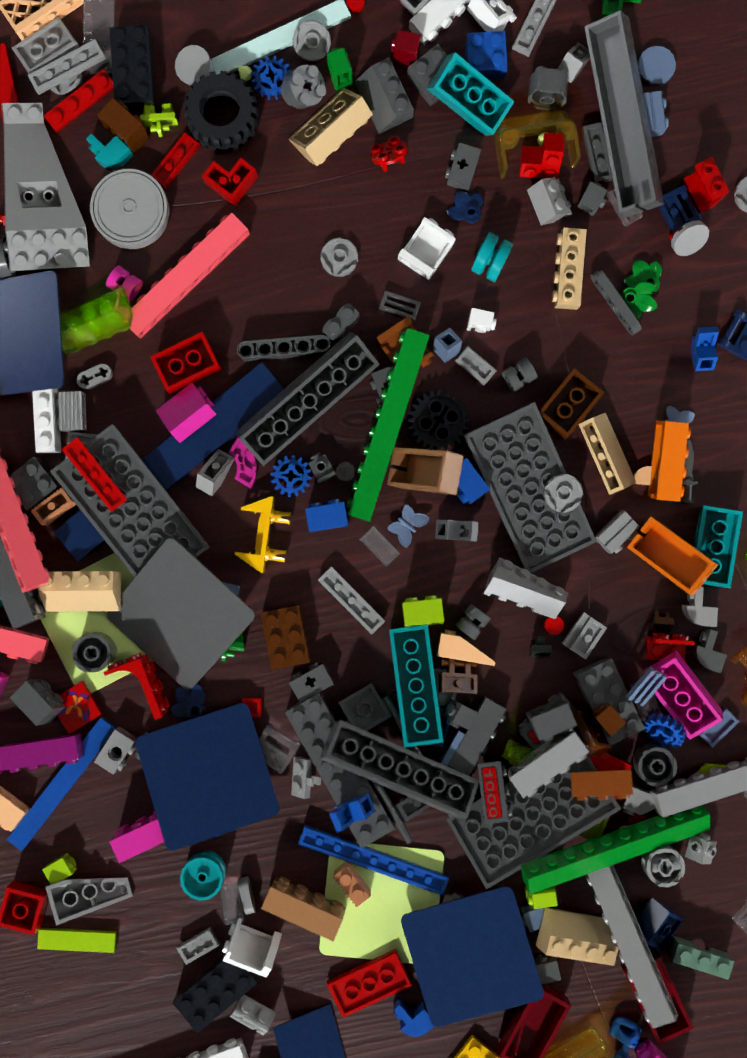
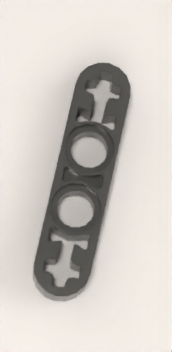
(615, 302)

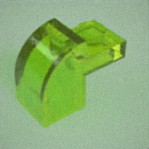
(516, 751)

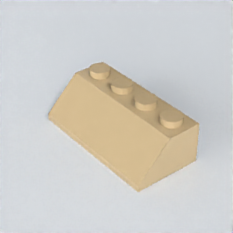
(331, 126)
(82, 591)
(576, 937)

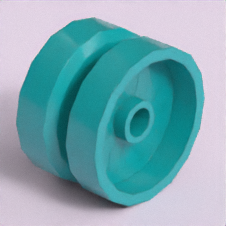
(491, 256)
(200, 886)

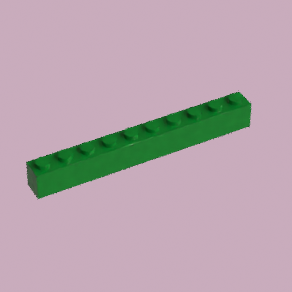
(388, 425)
(613, 848)

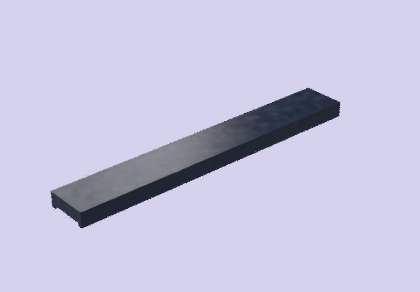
(175, 460)

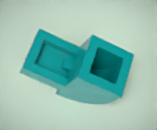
(112, 155)

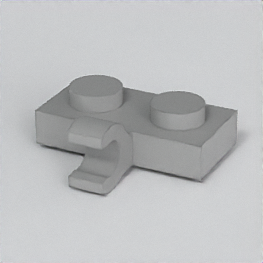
(302, 777)

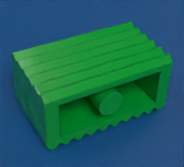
(339, 68)

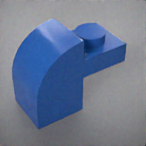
(703, 348)
(351, 811)
(413, 1022)

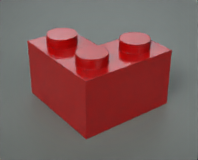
(545, 160)
(230, 184)

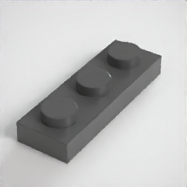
(597, 152)

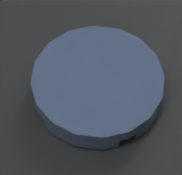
(656, 65)

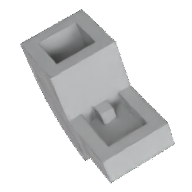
(700, 614)

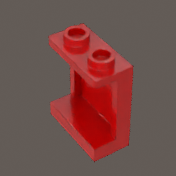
(706, 185)

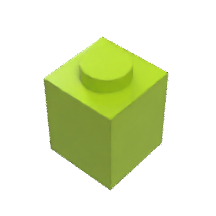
(60, 868)

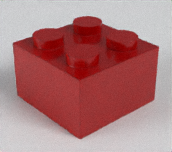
(23, 907)

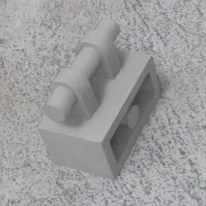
(549, 200)

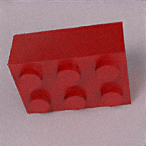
(186, 363)

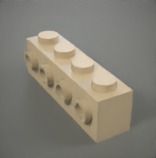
(570, 268)
(607, 453)

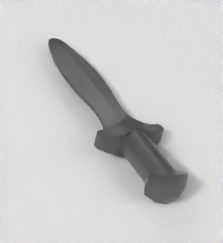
(689, 481)

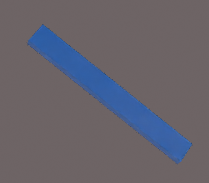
(60, 786)
(373, 860)

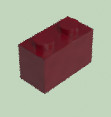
(405, 48)

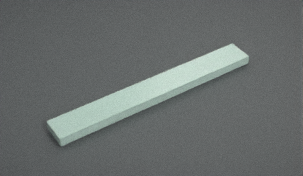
(277, 39)

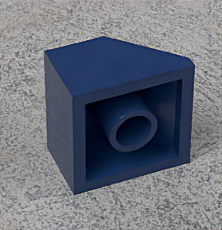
(658, 923)

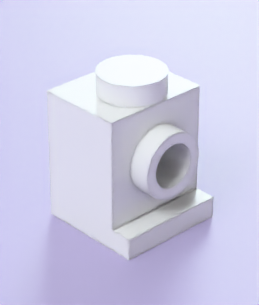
(481, 320)

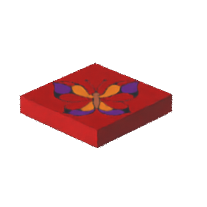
(79, 707)

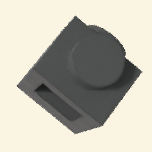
(325, 474)

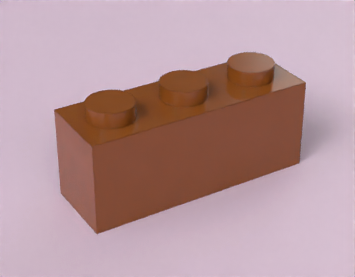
(601, 784)

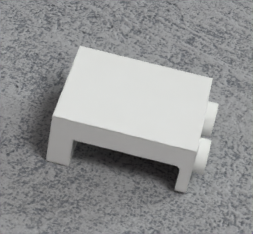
(427, 248)
(251, 949)

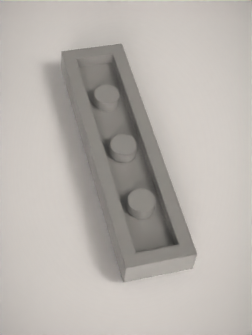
(66, 67)
(351, 600)

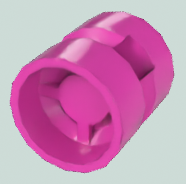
(121, 278)

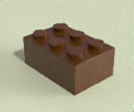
(570, 403)
(285, 637)

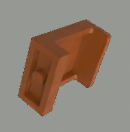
(390, 342)

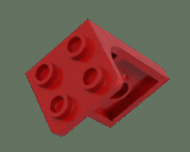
(152, 687)

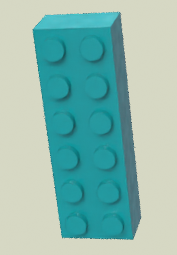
(416, 686)

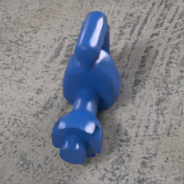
(628, 1038)

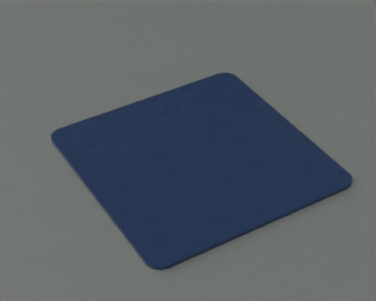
(30, 334)
(207, 776)
(472, 956)

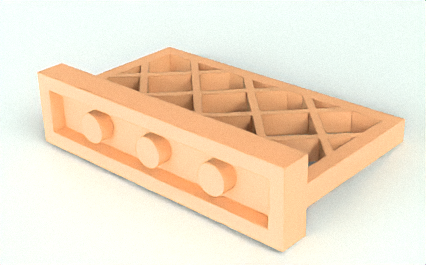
(41, 17)

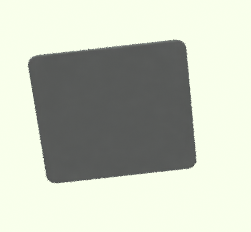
(181, 614)

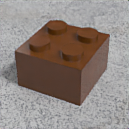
(122, 124)

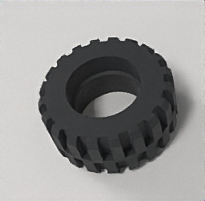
(215, 88)

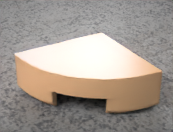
(643, 475)

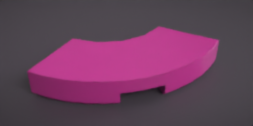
(245, 463)

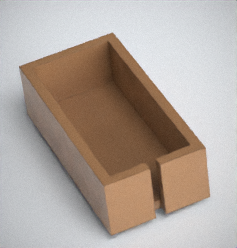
(426, 470)
(304, 908)

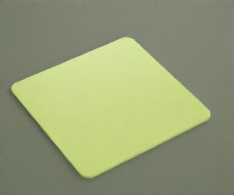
(68, 627)
(376, 923)

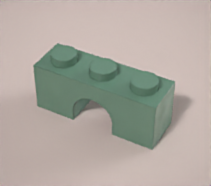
(708, 961)

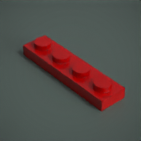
(79, 101)
(94, 474)

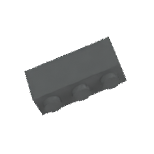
(384, 96)

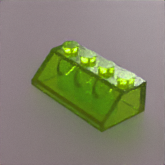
(95, 321)

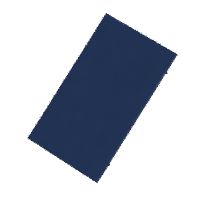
(310, 1036)

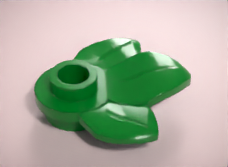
(643, 273)
(642, 300)

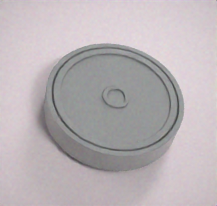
(129, 208)

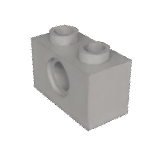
(108, 759)

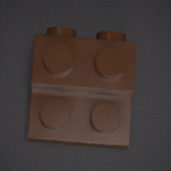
(591, 733)

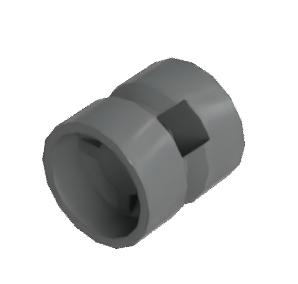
(525, 371)
(468, 627)

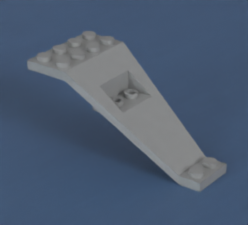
(38, 230)

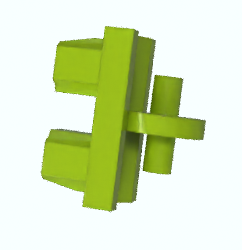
(159, 121)

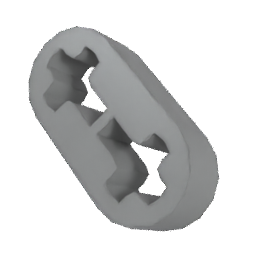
(93, 372)
(246, 895)

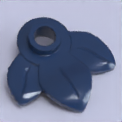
(465, 204)
(187, 700)

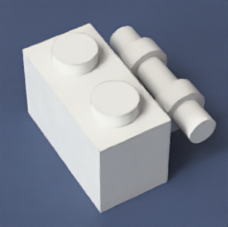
(491, 14)

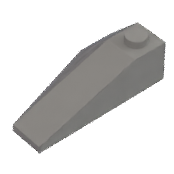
(81, 896)

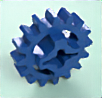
(263, 79)
(292, 467)
(664, 730)

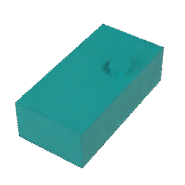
(470, 94)
(718, 539)

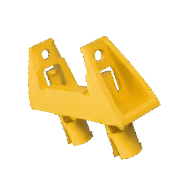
(267, 517)

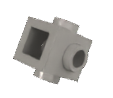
(701, 848)

